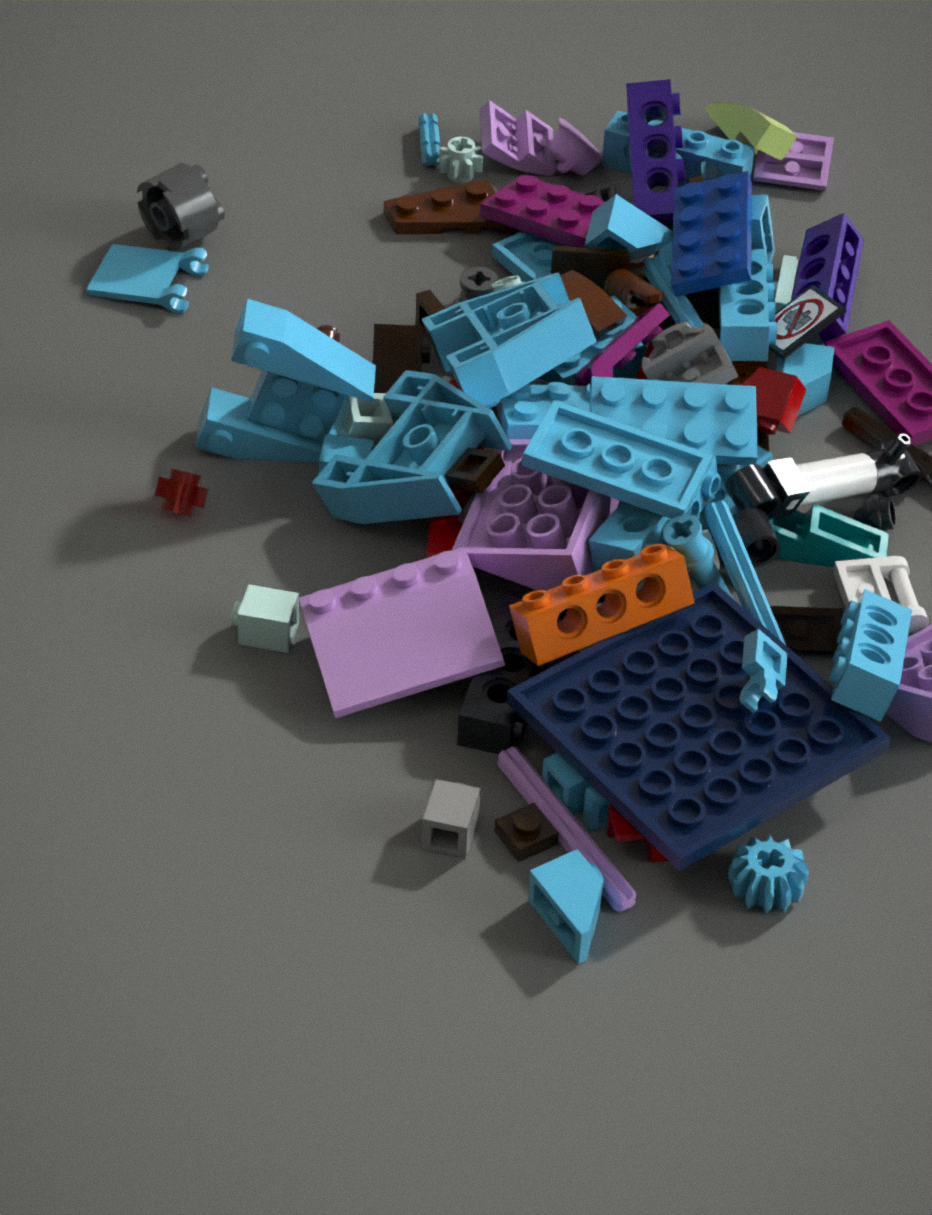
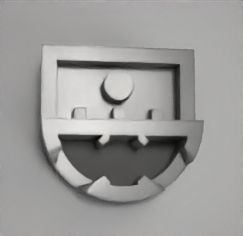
(689, 356)

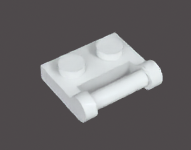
(868, 574)

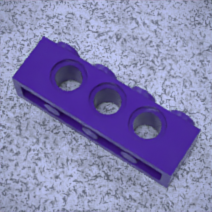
(647, 103)
(831, 264)

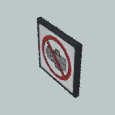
(804, 319)

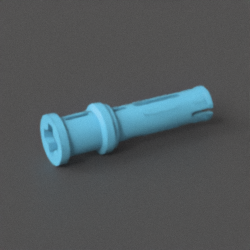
(686, 537)

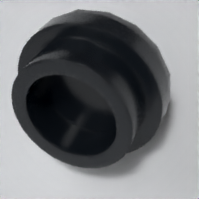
(877, 513)

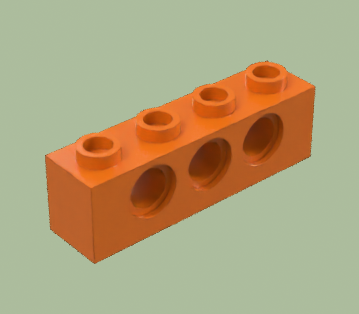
(663, 592)

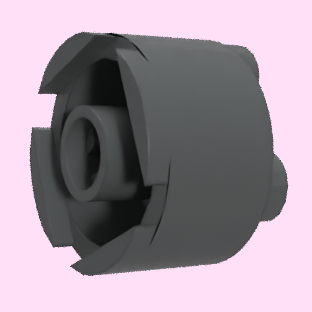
(179, 206)

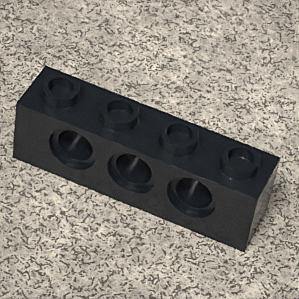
(485, 717)

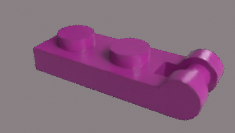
(620, 349)

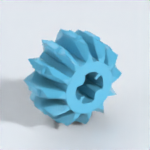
(768, 874)

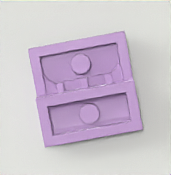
(517, 142)
(803, 165)

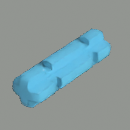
(429, 139)

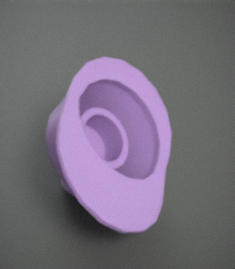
(573, 150)

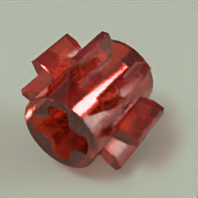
(181, 492)

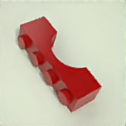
(777, 397)

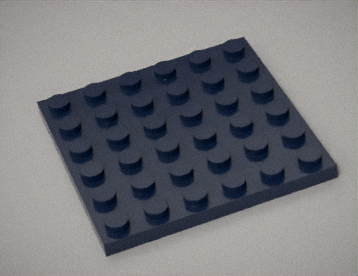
(671, 745)

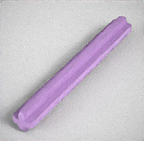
(570, 832)

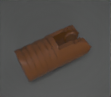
(632, 291)

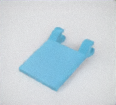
(146, 275)

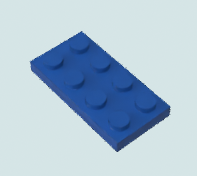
(712, 234)

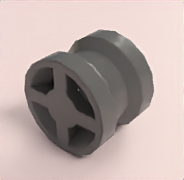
(476, 282)

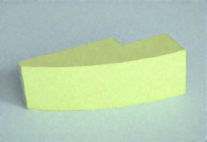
(752, 128)

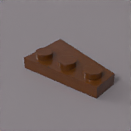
(442, 209)

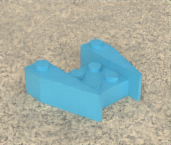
(509, 337)
(295, 395)
(408, 465)

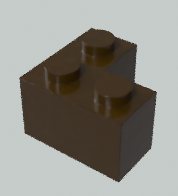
(397, 350)

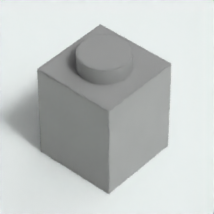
(450, 818)

